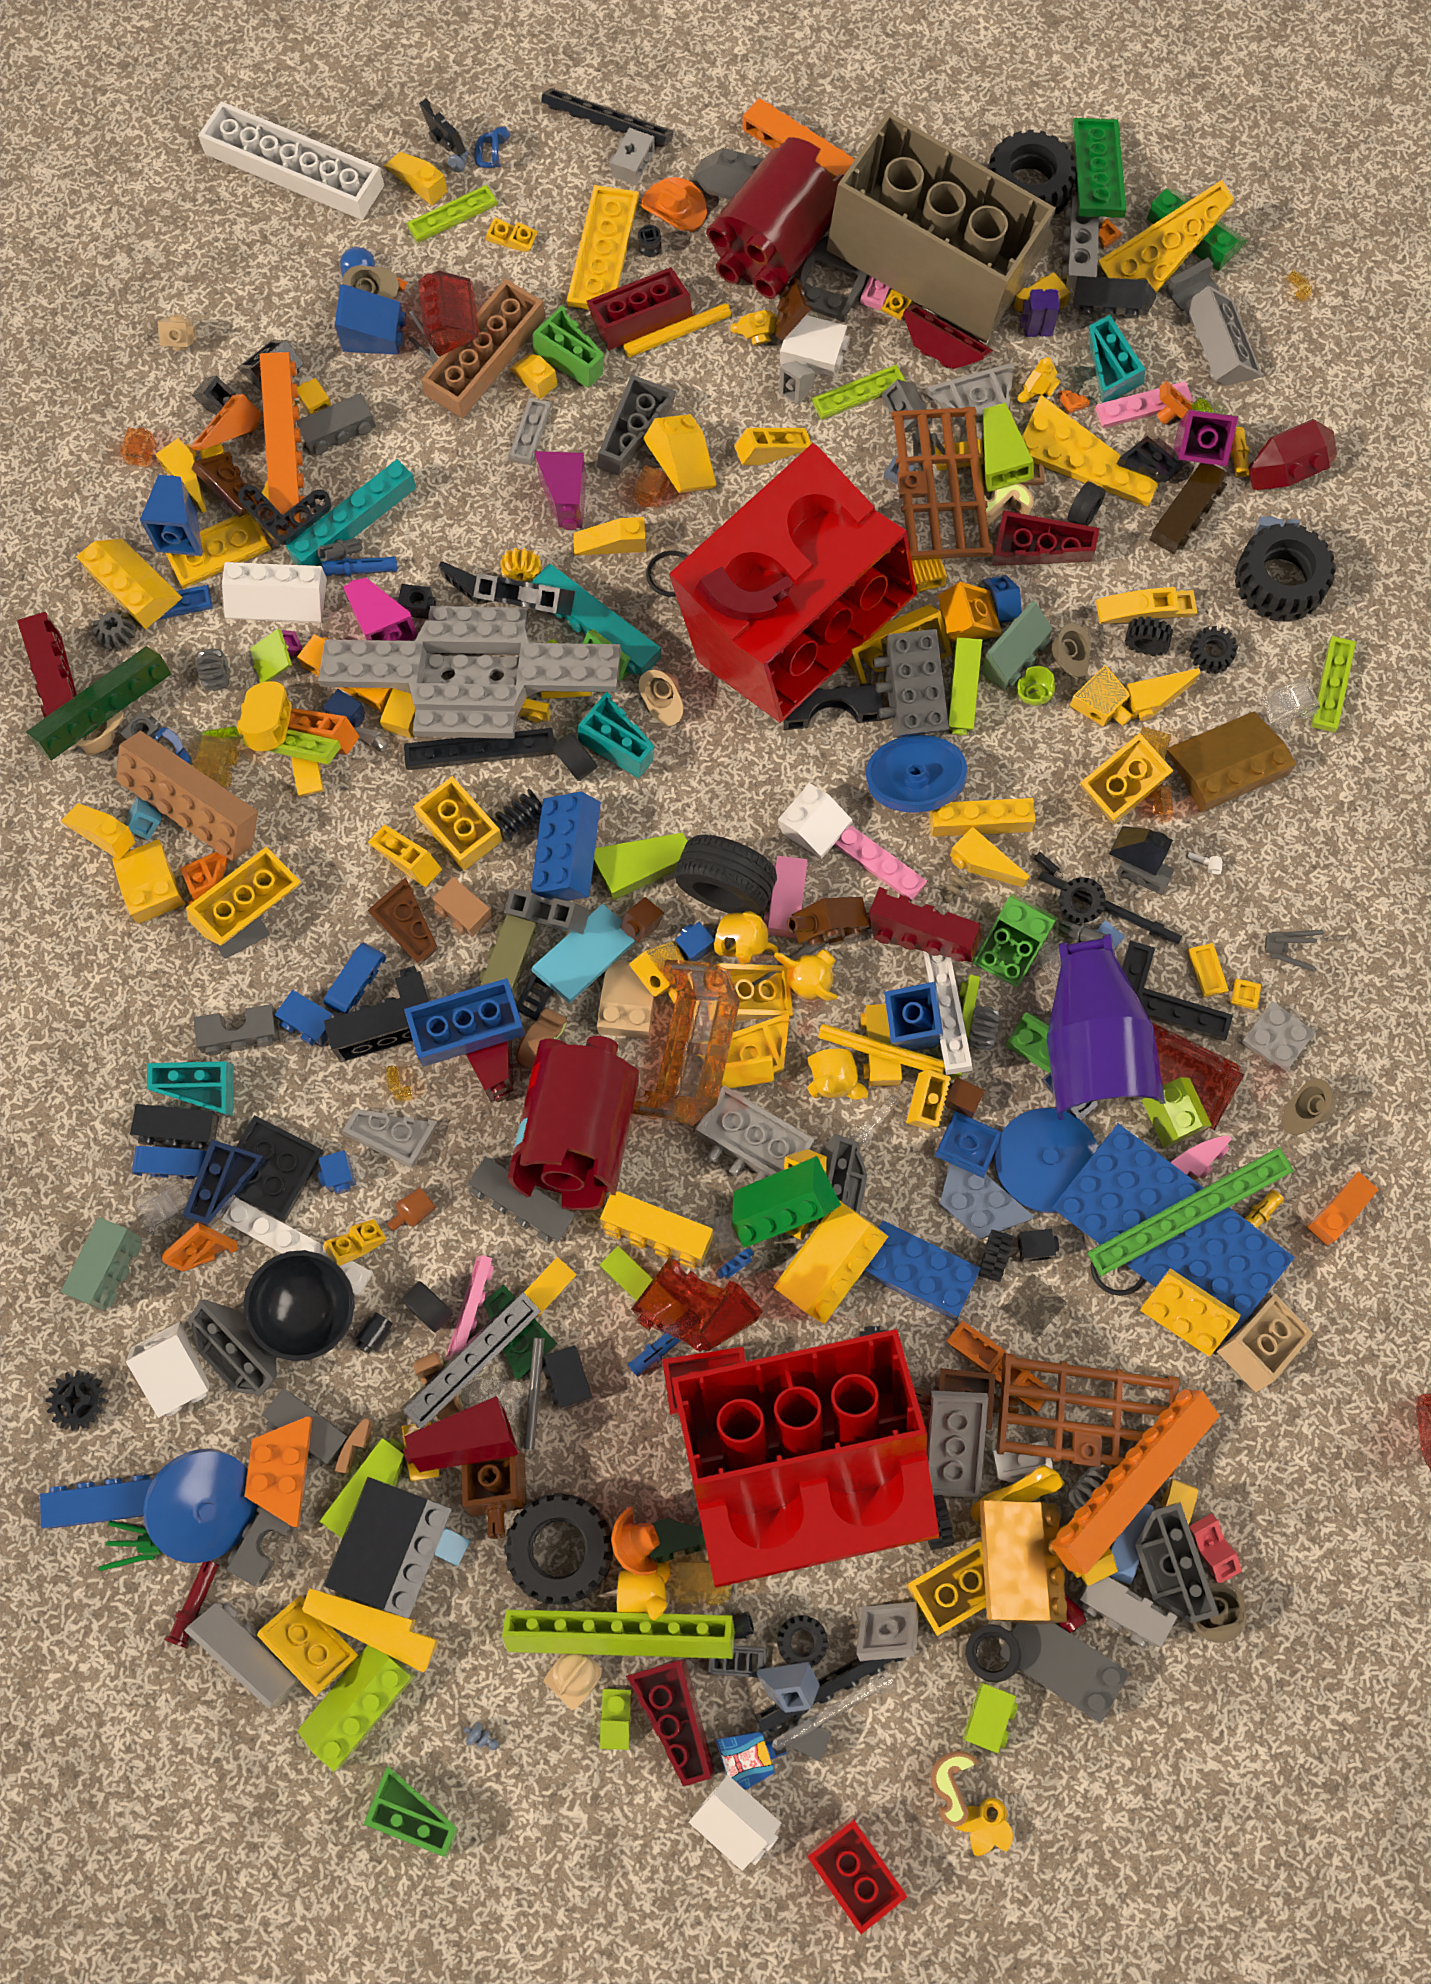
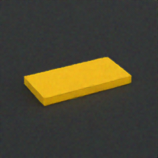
(227, 541)

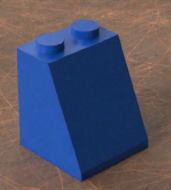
(369, 322)
(172, 518)
(914, 1016)

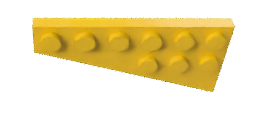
(1167, 243)
(1075, 452)

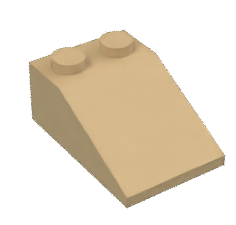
(625, 1004)
(1265, 1343)

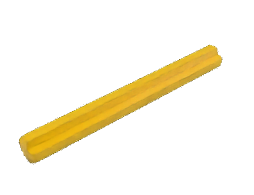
(677, 330)
(880, 1049)

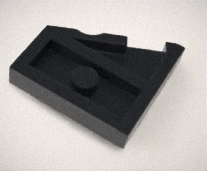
(441, 130)
(1150, 460)

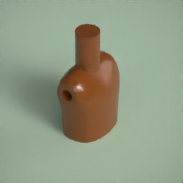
(412, 1209)

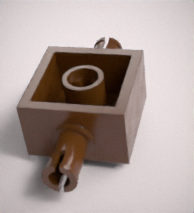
(829, 921)
(967, 1381)
(494, 1489)

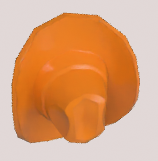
(676, 203)
(634, 1543)

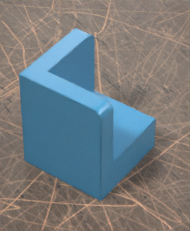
(143, 818)

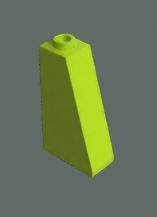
(1004, 450)
(964, 685)
(638, 862)
(382, 1464)

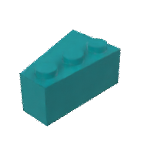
(1114, 360)
(615, 737)
(195, 1082)

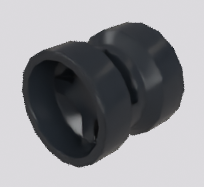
(649, 240)

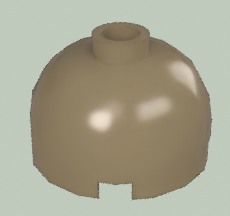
(1231, 1616)

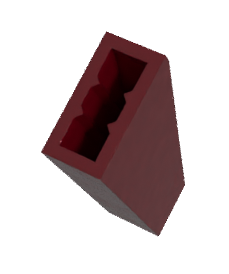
(463, 1438)

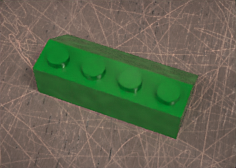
(1219, 243)
(782, 1202)

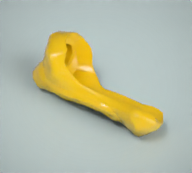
(1036, 1484)

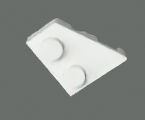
(1014, 1467)

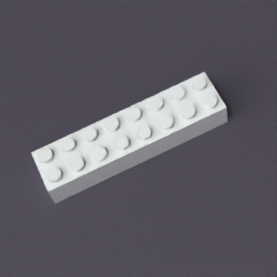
(291, 160)

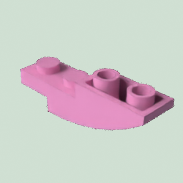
(1197, 1159)

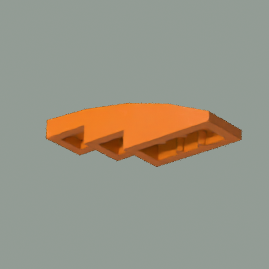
(988, 1358)

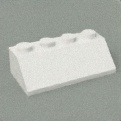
(273, 592)

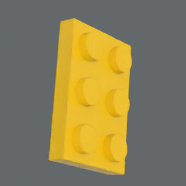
(1190, 1312)
(307, 1646)

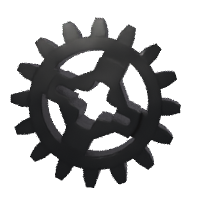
(77, 1389)

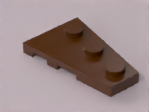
(791, 307)
(223, 479)
(404, 922)

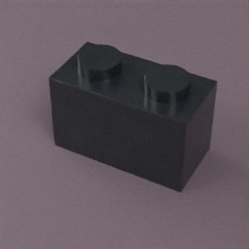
(568, 1378)

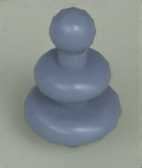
(457, 163)
(474, 1734)

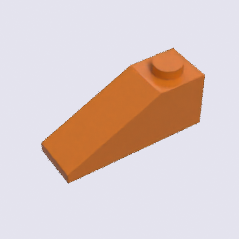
(233, 420)
(326, 726)
(1342, 1209)

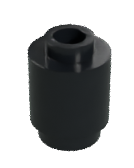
(373, 1333)

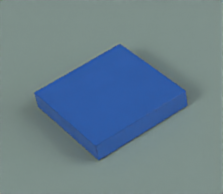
(968, 1144)

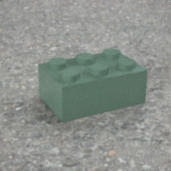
(102, 1264)

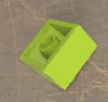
(1180, 1115)

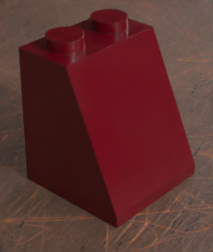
(494, 1070)

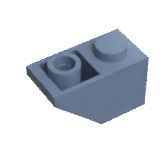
(790, 1686)

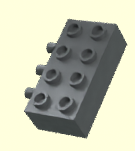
(913, 683)

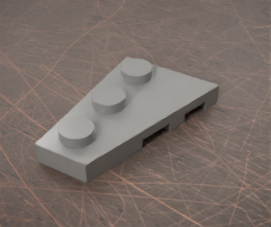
(390, 1135)

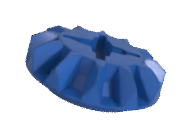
(735, 1264)

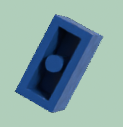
(304, 1017)

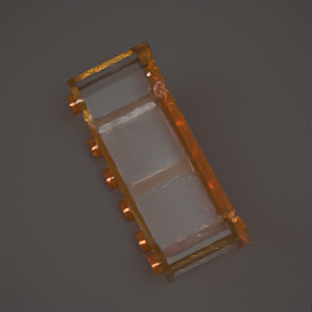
(695, 1043)

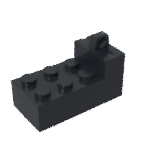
(377, 1026)

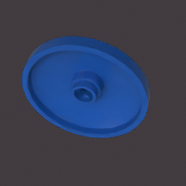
(916, 773)
(1042, 1156)
(198, 1506)

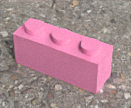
(786, 895)

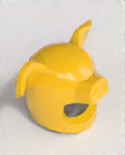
(749, 935)
(810, 975)
(835, 1075)
(642, 1592)

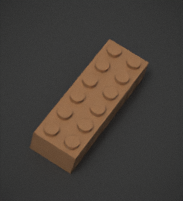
(469, 370)
(186, 795)

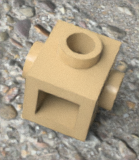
(176, 332)

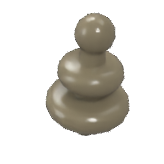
(953, 889)

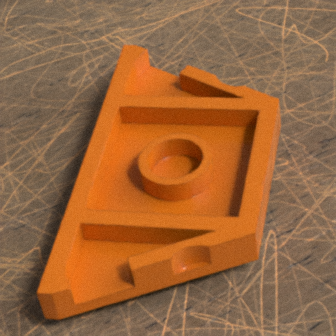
(279, 1470)

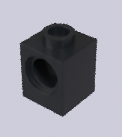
(413, 593)
(1037, 1245)

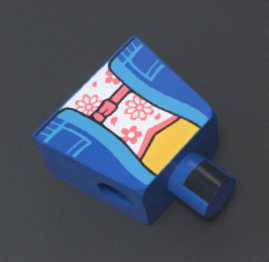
(748, 1757)

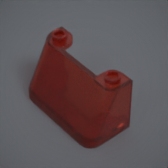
(1210, 1073)
(694, 1308)

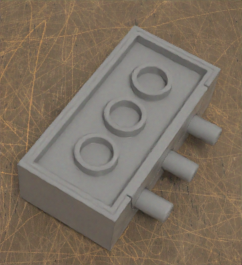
(749, 1135)

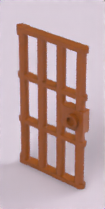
(921, 483)
(1086, 1437)

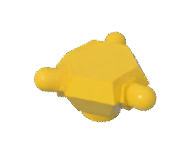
(756, 326)
(1040, 381)

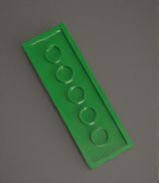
(1098, 168)

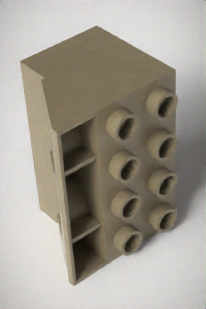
(938, 226)

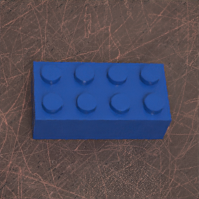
(566, 847)
(464, 1022)
(922, 1271)

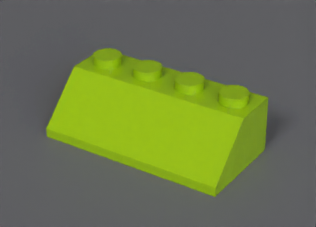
(354, 1706)

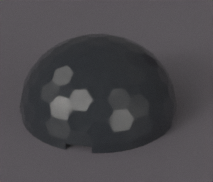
(298, 1305)

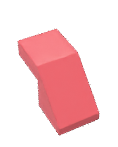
(1214, 1549)

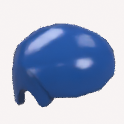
(356, 257)

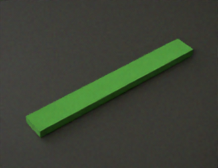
(1190, 1211)

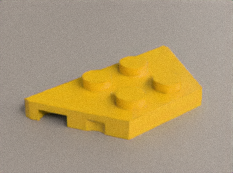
(761, 1040)

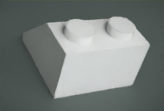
(814, 821)

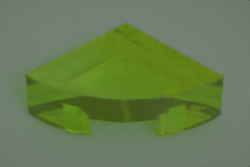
(222, 732)

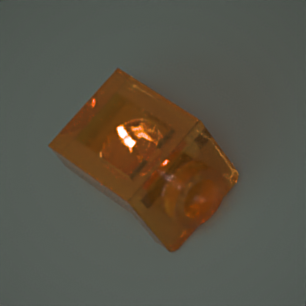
(1163, 805)

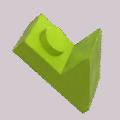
(615, 1719)

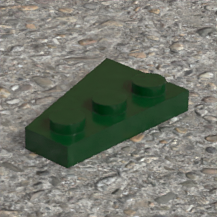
(521, 1347)

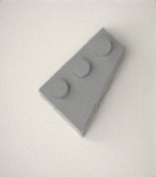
(1127, 1612)

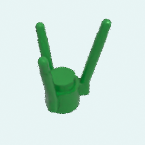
(143, 1544)

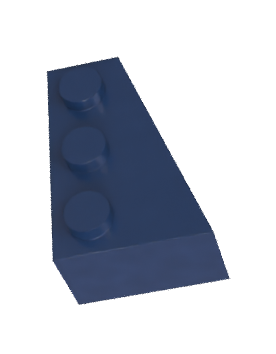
(220, 1181)

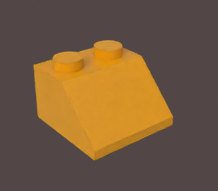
(969, 612)

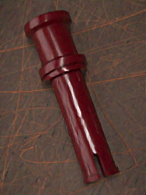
(192, 1604)

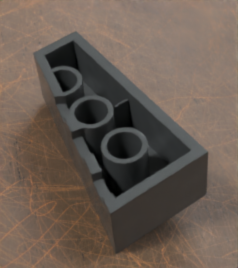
(634, 415)
(539, 1211)

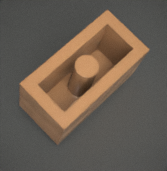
(461, 907)

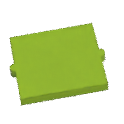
(270, 656)

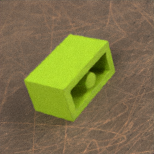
(990, 1718)

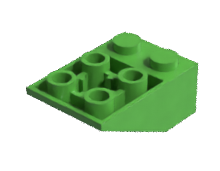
(1015, 940)

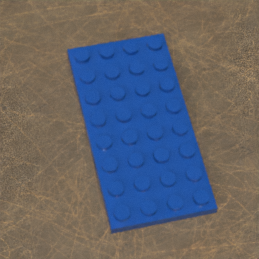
(1132, 1182)

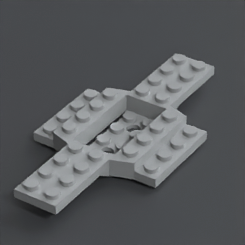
(470, 701)

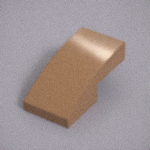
(358, 1438)

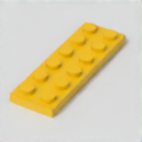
(602, 244)

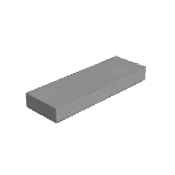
(530, 431)

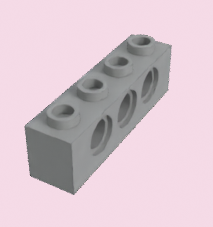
(1082, 245)

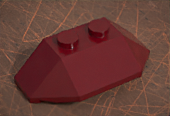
(943, 340)
(1293, 456)

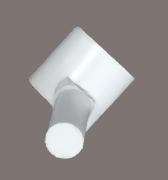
(1214, 863)

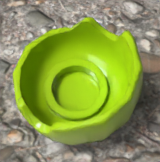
(1038, 679)

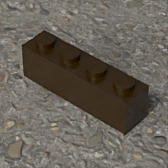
(1188, 507)

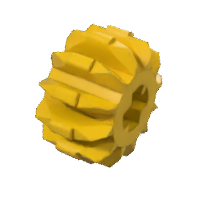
(520, 565)

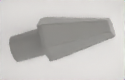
(372, 737)

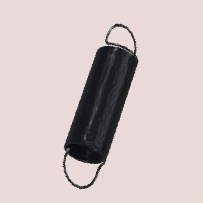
(1046, 863)

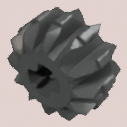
(114, 629)
(213, 669)
(984, 1028)
(1084, 1487)

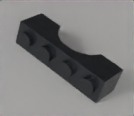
(524, 594)
(859, 701)

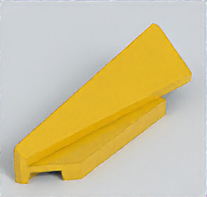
(374, 1627)

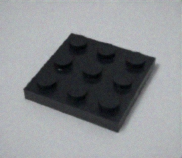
(285, 1170)

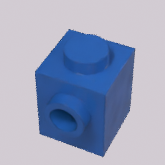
(695, 941)
(336, 1172)

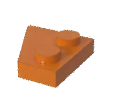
(204, 873)
(197, 1247)

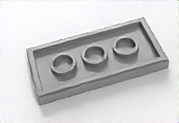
(956, 1442)

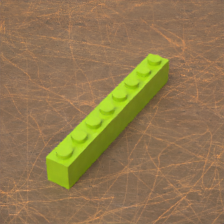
(618, 1634)

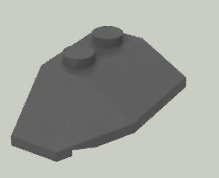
(725, 172)
(845, 1172)
(230, 1349)
(1174, 1565)

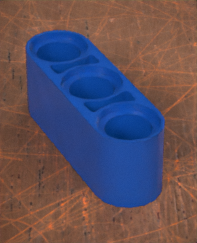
(354, 977)
(167, 1161)

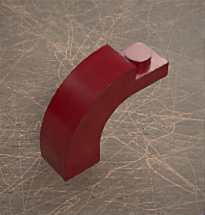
(740, 604)

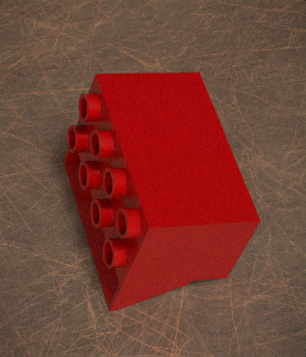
(846, 574)
(807, 1457)

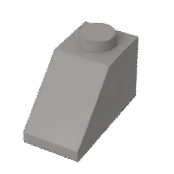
(795, 381)

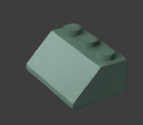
(1017, 647)

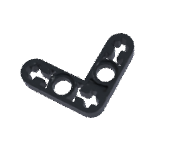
(280, 521)

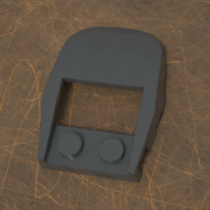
(823, 300)

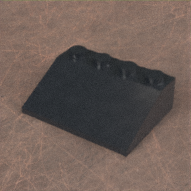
(387, 1547)

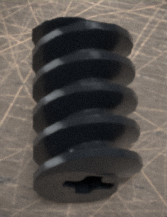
(518, 815)

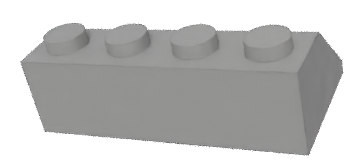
(1222, 337)
(243, 1653)

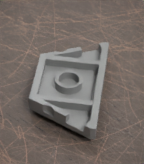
(975, 390)

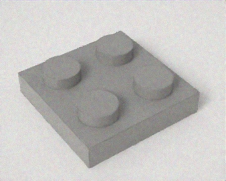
(1278, 1037)
(888, 1631)

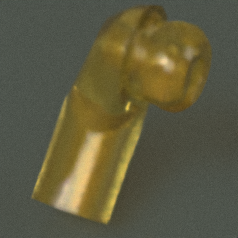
(1302, 284)
(394, 1085)

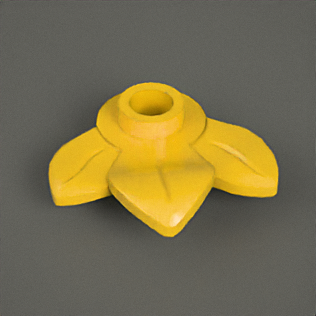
(987, 1831)

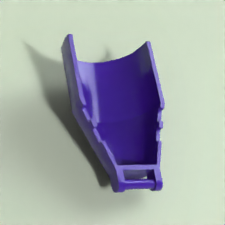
(1099, 1031)

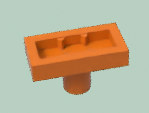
(1175, 403)

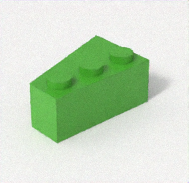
(568, 349)
(409, 1817)

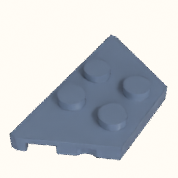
(980, 1203)

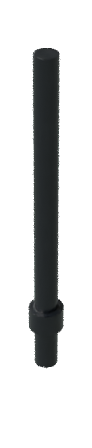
(1155, 928)

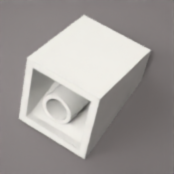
(168, 1370)

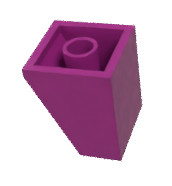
(1205, 437)
(564, 485)

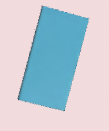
(583, 958)

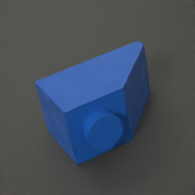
(1005, 597)

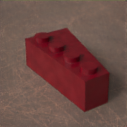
(1042, 540)
(47, 661)
(923, 928)
(673, 1710)

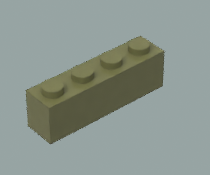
(510, 951)

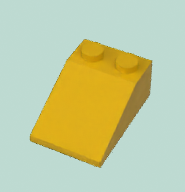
(681, 452)
(1126, 778)
(147, 882)
(765, 999)

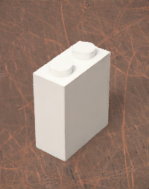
(816, 344)
(736, 1823)

